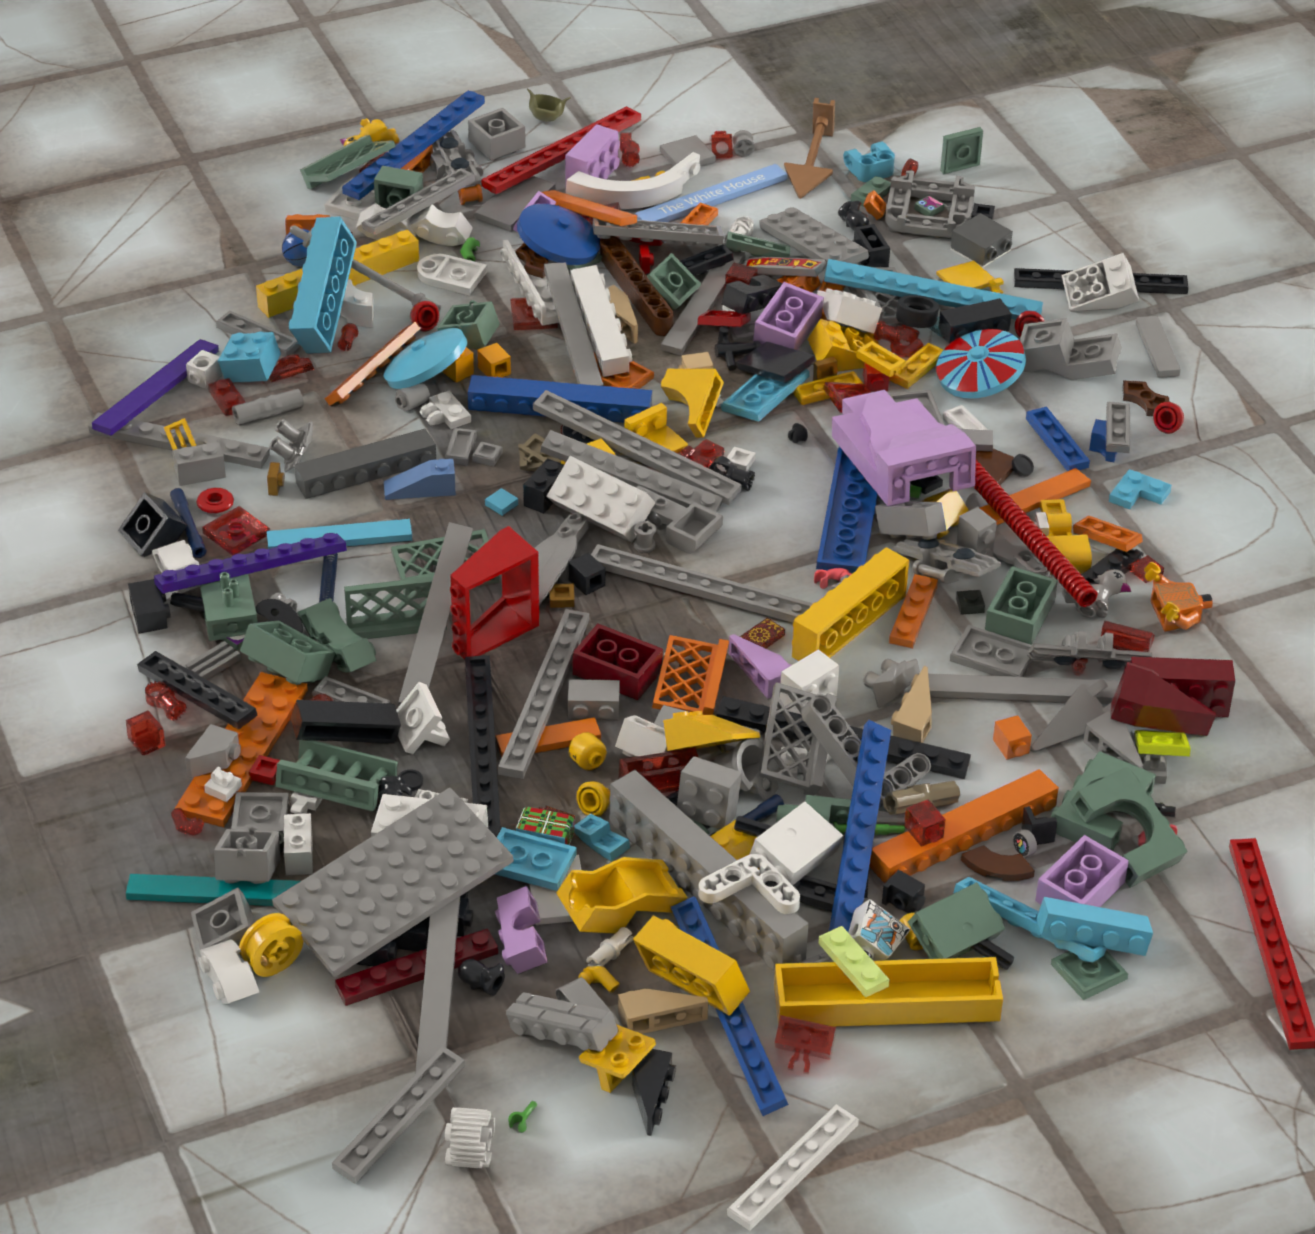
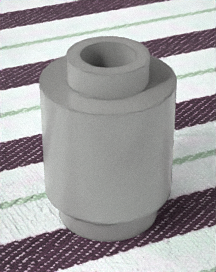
(412, 397)

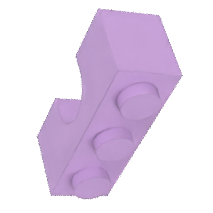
(522, 944)

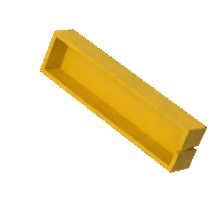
(917, 993)

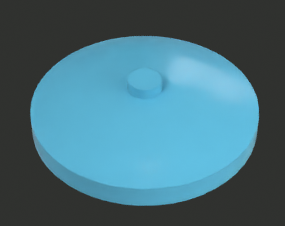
(425, 358)

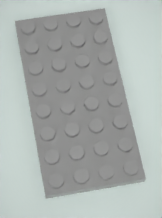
(392, 881)

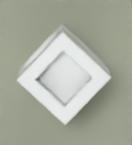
(203, 369)

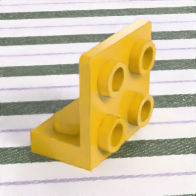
(653, 426)

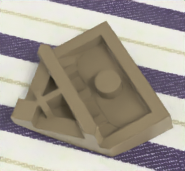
(530, 454)

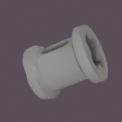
(644, 541)

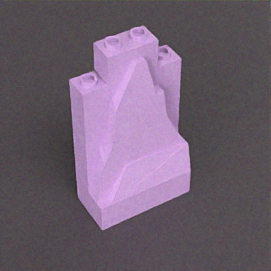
(901, 444)

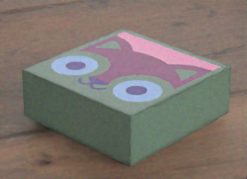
(929, 206)

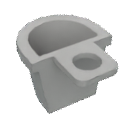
(747, 759)

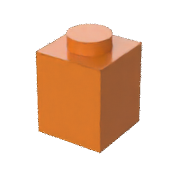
(1012, 737)

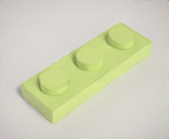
(853, 961)

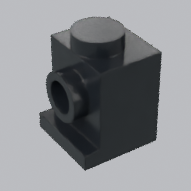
(904, 892)

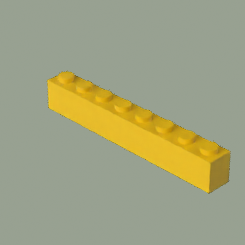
(381, 256)

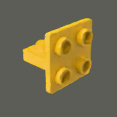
(618, 1057)

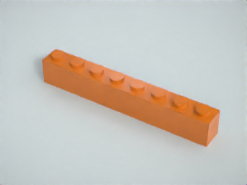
(967, 826)

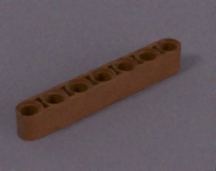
(636, 285)

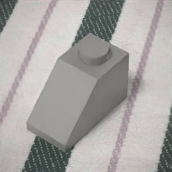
(213, 749)

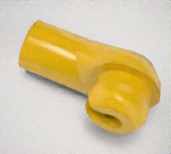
(601, 975)

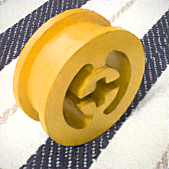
(271, 944)

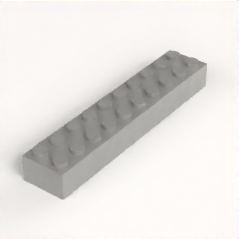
(691, 855)

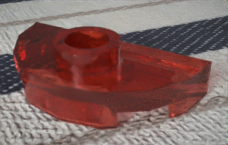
(290, 366)

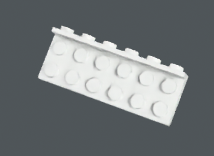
(533, 287)

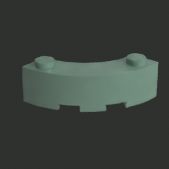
(328, 628)

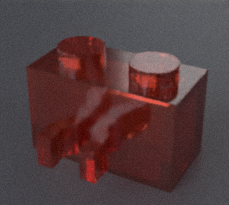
(804, 1038)

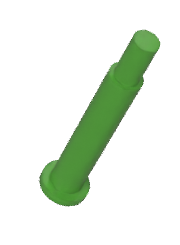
(880, 829)

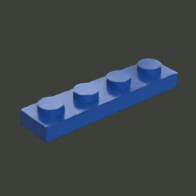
(1057, 439)

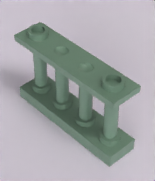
(334, 786)

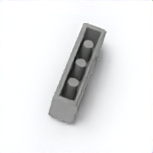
(562, 1021)

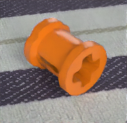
(470, 194)

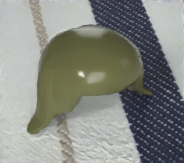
(546, 107)

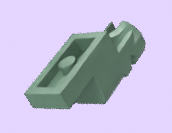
(829, 808)

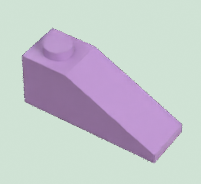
(758, 663)

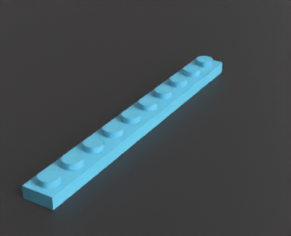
(904, 285)

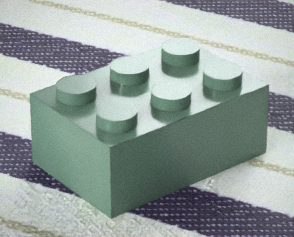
(1021, 605)
(287, 652)

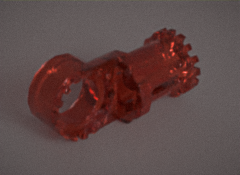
(629, 149)
(895, 333)
(165, 700)

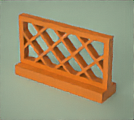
(712, 675)

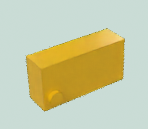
(691, 964)

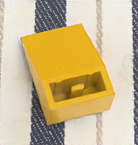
(840, 342)

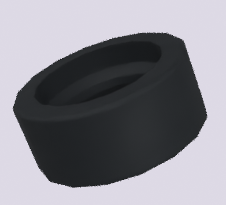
(917, 311)

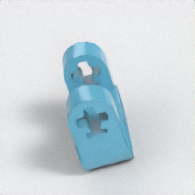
(877, 163)

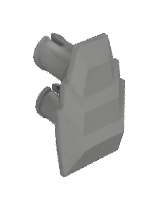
(298, 442)
(892, 681)

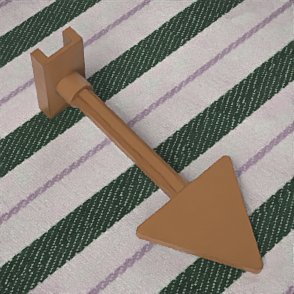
(806, 176)

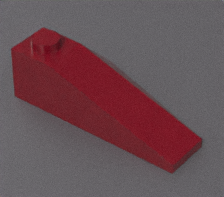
(1153, 703)

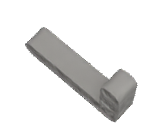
(845, 738)

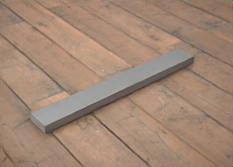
(702, 301)
(572, 324)
(436, 609)
(1012, 688)
(438, 982)

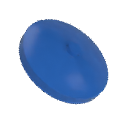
(558, 234)

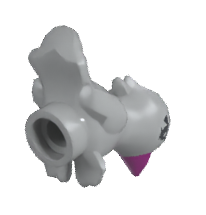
(1109, 584)

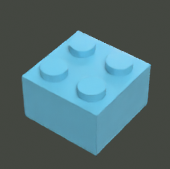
(249, 357)

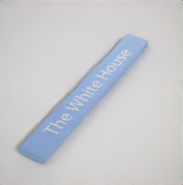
(715, 194)

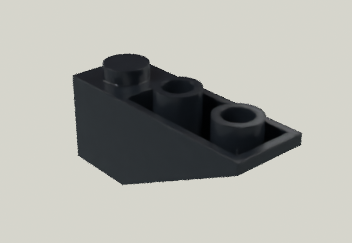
(650, 1086)

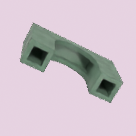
(1124, 793)
(1103, 828)

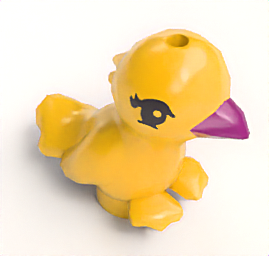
(377, 131)

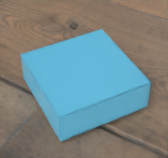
(501, 501)

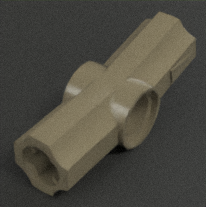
(939, 795)

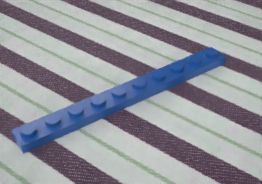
(415, 142)
(860, 824)
(738, 1025)

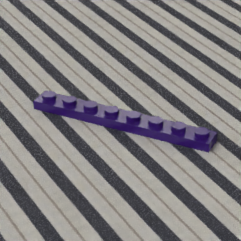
(249, 563)

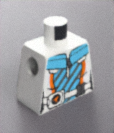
(876, 931)

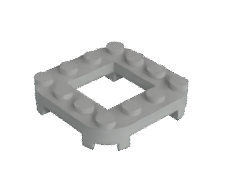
(907, 186)

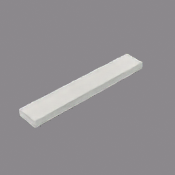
(792, 1167)

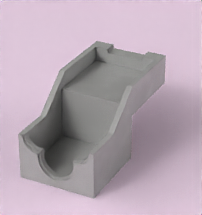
(1053, 348)

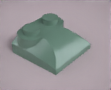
(673, 281)

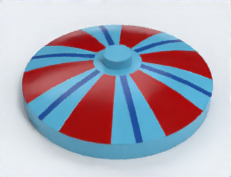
(981, 363)

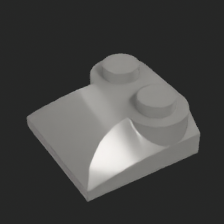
(222, 919)

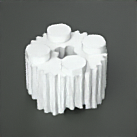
(469, 1137)

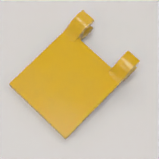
(970, 275)

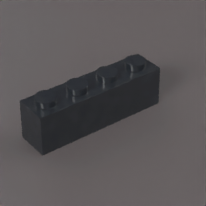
(345, 721)

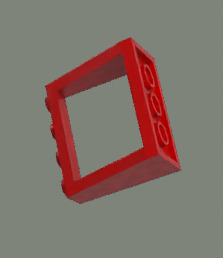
(516, 609)

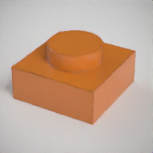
(875, 205)

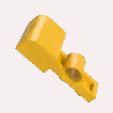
(1073, 547)

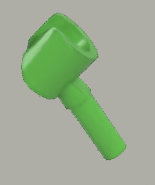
(521, 1117)

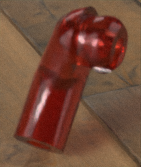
(1079, 666)
(185, 826)

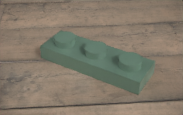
(756, 246)

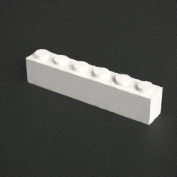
(601, 321)

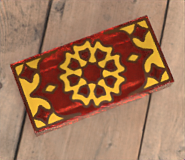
(764, 633)

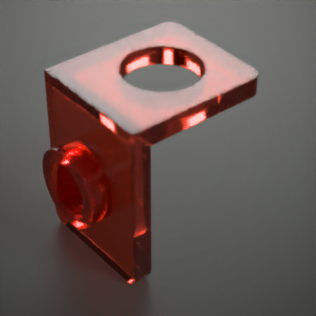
(721, 136)

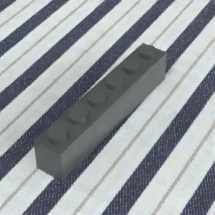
(364, 463)

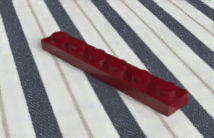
(409, 969)

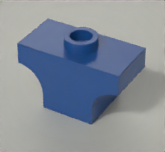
(1098, 440)

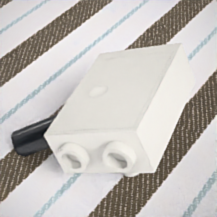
(793, 843)

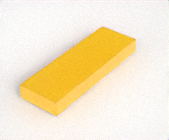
(917, 366)
(814, 392)

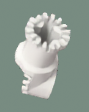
(742, 226)

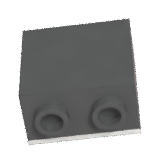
(981, 240)

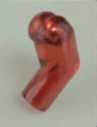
(906, 350)

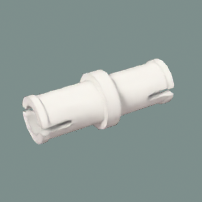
(610, 948)

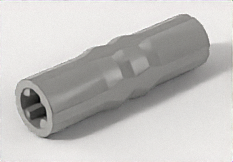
(267, 406)

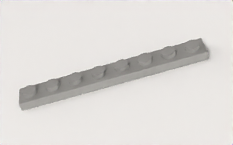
(155, 436)
(629, 472)

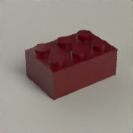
(617, 656)

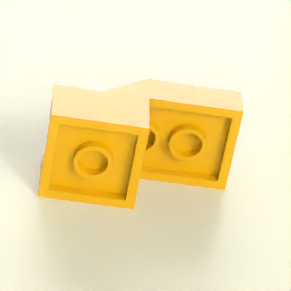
(613, 893)

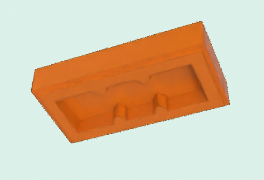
(701, 215)

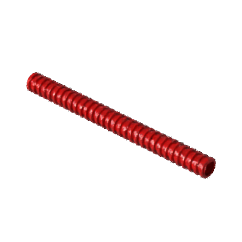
(1033, 538)

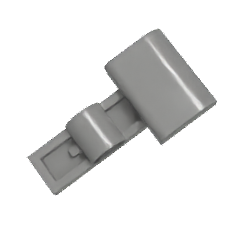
(686, 526)

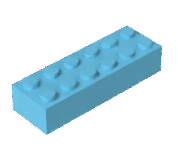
(323, 285)

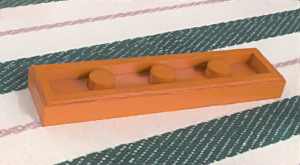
(556, 735)

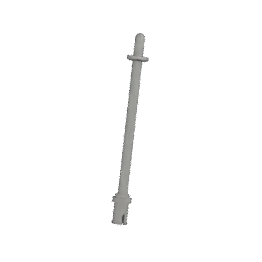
(414, 298)

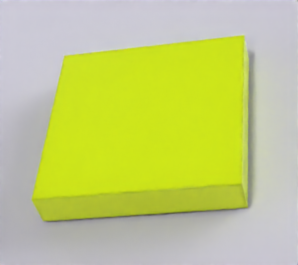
(1162, 743)

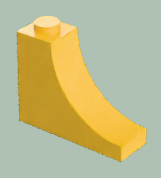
(696, 389)

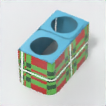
(547, 824)

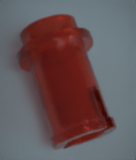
(349, 333)

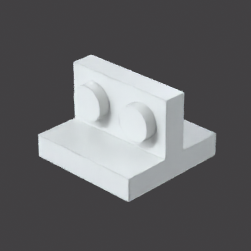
(420, 720)

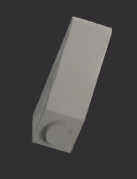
(1112, 739)

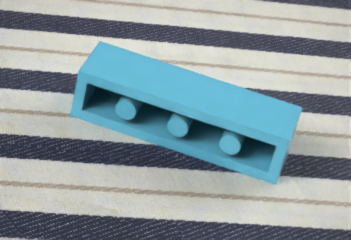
(1094, 926)

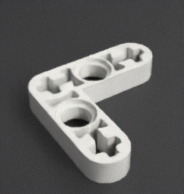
(750, 876)

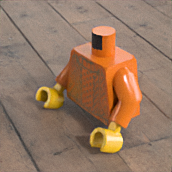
(1174, 602)

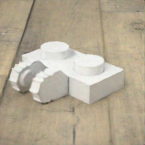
(447, 409)

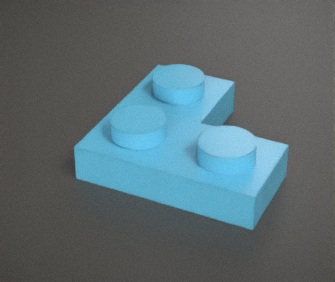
(1138, 485)

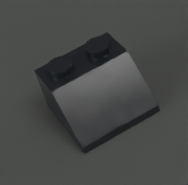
(151, 525)

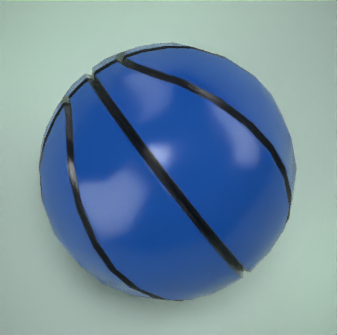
(294, 250)

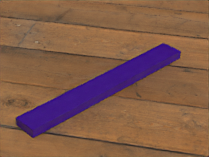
(150, 390)

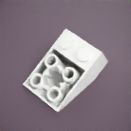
(1101, 285)
(850, 310)

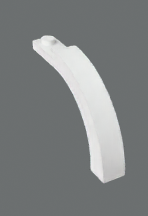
(635, 193)

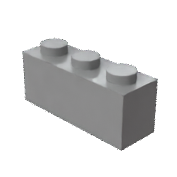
(911, 519)

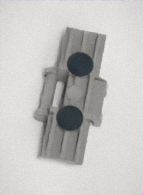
(451, 155)
(936, 554)
(1076, 647)

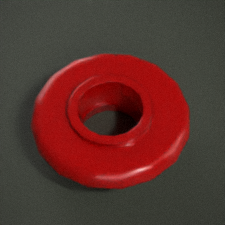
(215, 500)

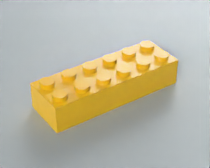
(851, 605)

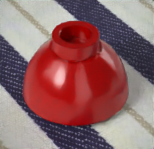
(425, 315)
(1026, 318)
(1168, 417)

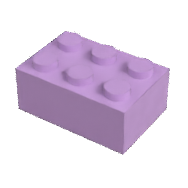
(594, 153)
(789, 317)
(1084, 875)

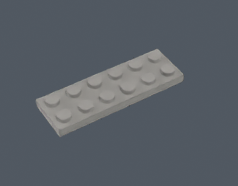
(664, 231)
(812, 237)

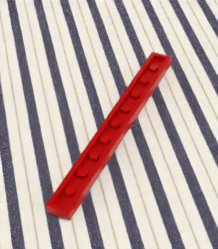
(554, 152)
(1273, 944)

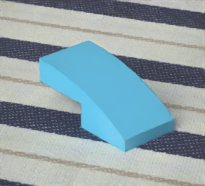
(600, 838)

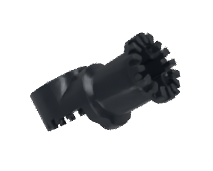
(733, 473)

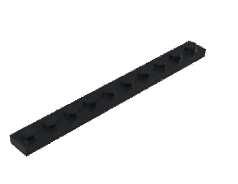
(756, 716)
(482, 738)

